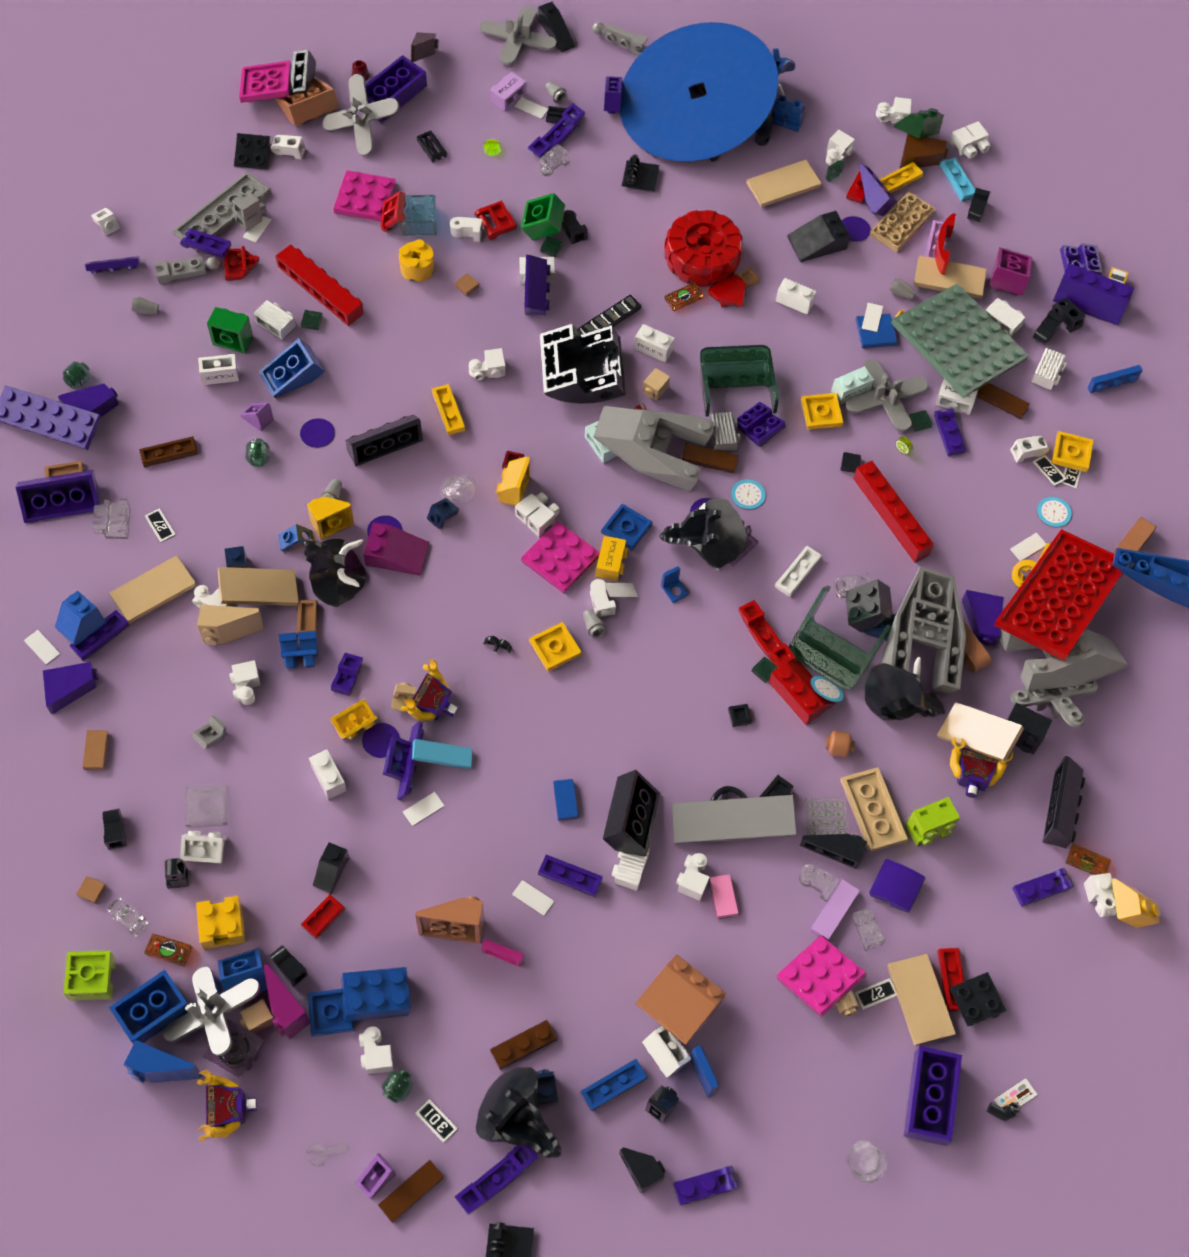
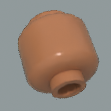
(839, 744)

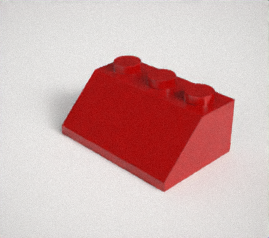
(794, 685)

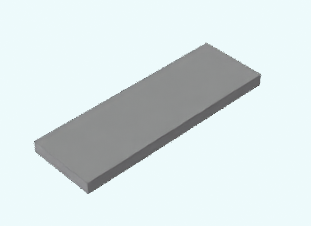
(218, 212)
(733, 819)

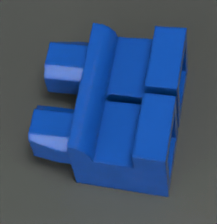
(787, 110)
(290, 648)

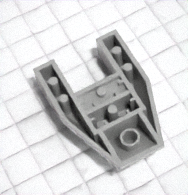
(643, 437)
(933, 618)
(1088, 661)

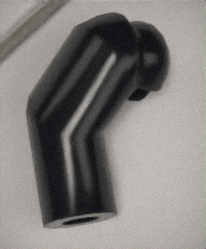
(1006, 1112)

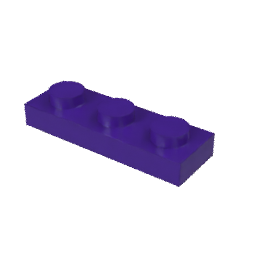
(113, 264)
(115, 624)
(570, 875)

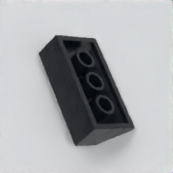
(384, 439)
(1064, 804)
(631, 814)

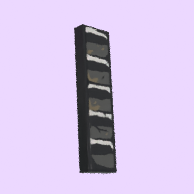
(612, 316)

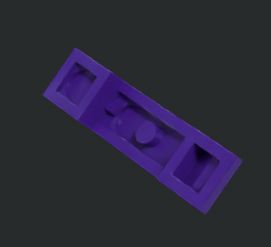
(559, 132)
(496, 1178)

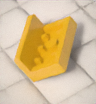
(353, 719)

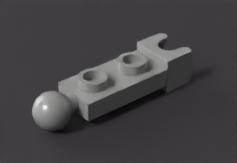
(621, 37)
(184, 268)

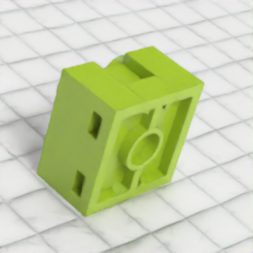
(932, 822)
(89, 975)

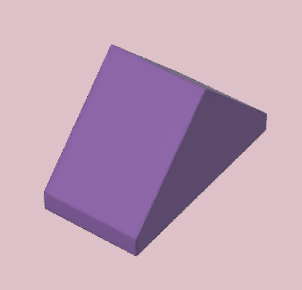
(258, 415)
(375, 1176)

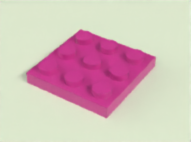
(265, 81)
(363, 195)
(560, 557)
(821, 976)

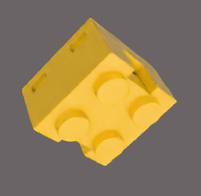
(220, 923)

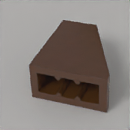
(923, 151)

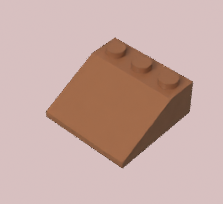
(309, 105)
(453, 920)
(681, 999)

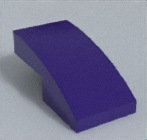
(347, 674)

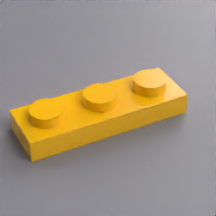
(902, 177)
(448, 409)

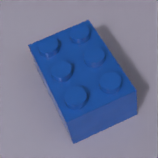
(375, 994)
(149, 1008)

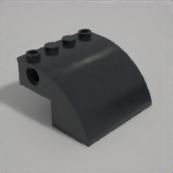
(582, 366)

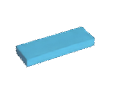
(957, 178)
(442, 754)

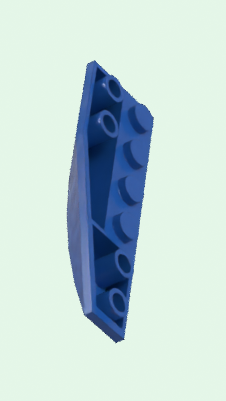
(1157, 573)

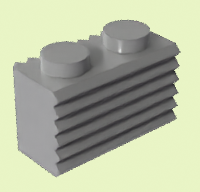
(724, 432)

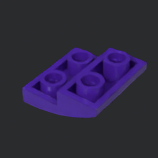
(1084, 256)
(760, 424)
(897, 885)

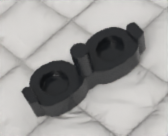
(492, 640)

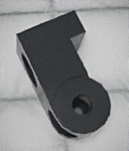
(763, 133)
(978, 204)
(572, 227)
(1072, 314)
(1048, 327)
(114, 829)
(176, 873)
(288, 965)

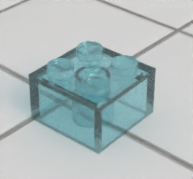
(420, 215)

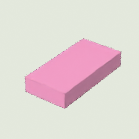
(723, 896)

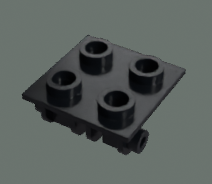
(252, 151)
(640, 174)
(978, 999)
(509, 1241)

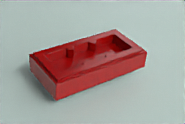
(856, 191)
(322, 916)

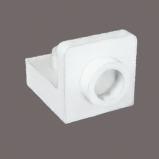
(106, 221)

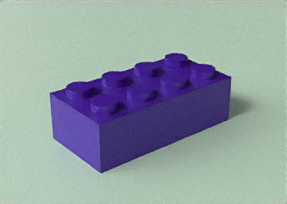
(398, 81)
(933, 1096)

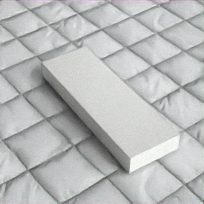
(798, 571)

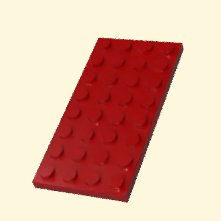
(1060, 595)

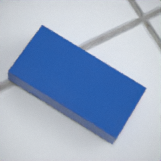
(565, 799)

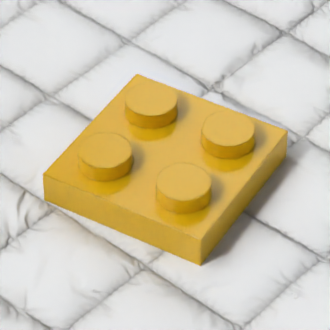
(821, 411)
(1072, 451)
(555, 646)

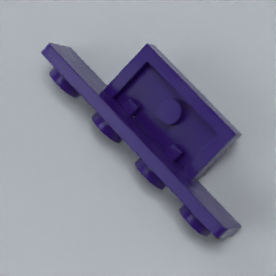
(399, 760)

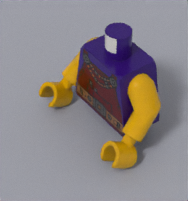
(431, 696)
(975, 769)
(224, 1106)

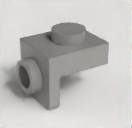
(210, 733)

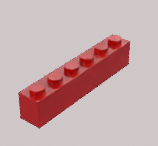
(319, 284)
(893, 511)

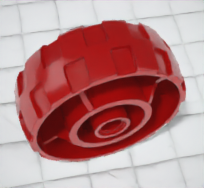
(703, 248)

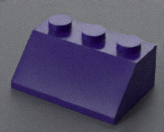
(536, 285)

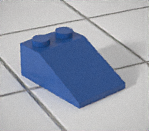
(291, 369)
(157, 1066)

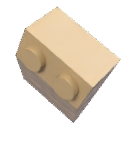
(227, 623)

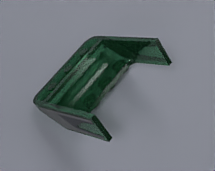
(737, 368)
(830, 653)

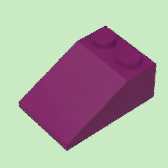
(1011, 271)
(395, 549)
(288, 1013)

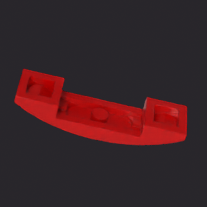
(941, 255)
(764, 634)

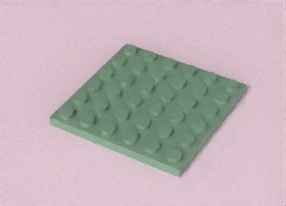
(959, 340)

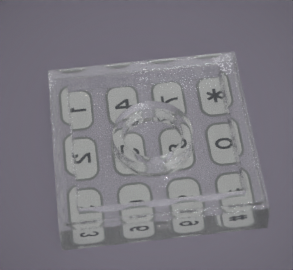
(826, 816)

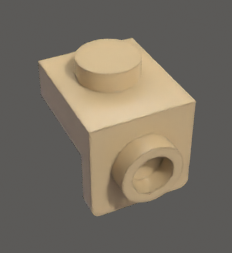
(402, 692)

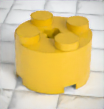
(416, 261)

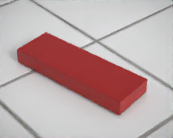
(951, 974)

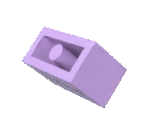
(508, 91)

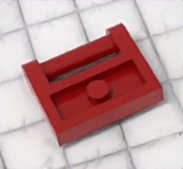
(394, 207)
(500, 217)

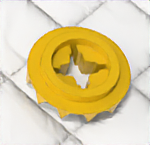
(1024, 566)

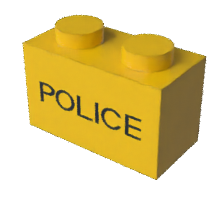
(611, 558)

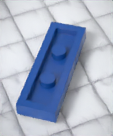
(1115, 379)
(613, 1085)

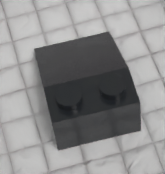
(819, 237)

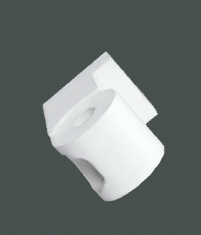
(288, 145)
(466, 227)
(1029, 447)
(600, 601)

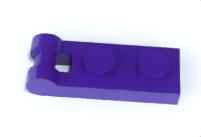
(206, 243)
(949, 432)
(1042, 887)
(705, 1185)

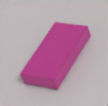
(502, 952)

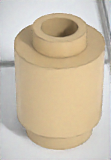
(848, 1004)

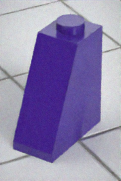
(96, 399)
(982, 613)
(68, 684)

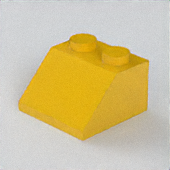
(514, 481)
(329, 516)
(1134, 906)

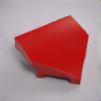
(239, 263)
(729, 291)

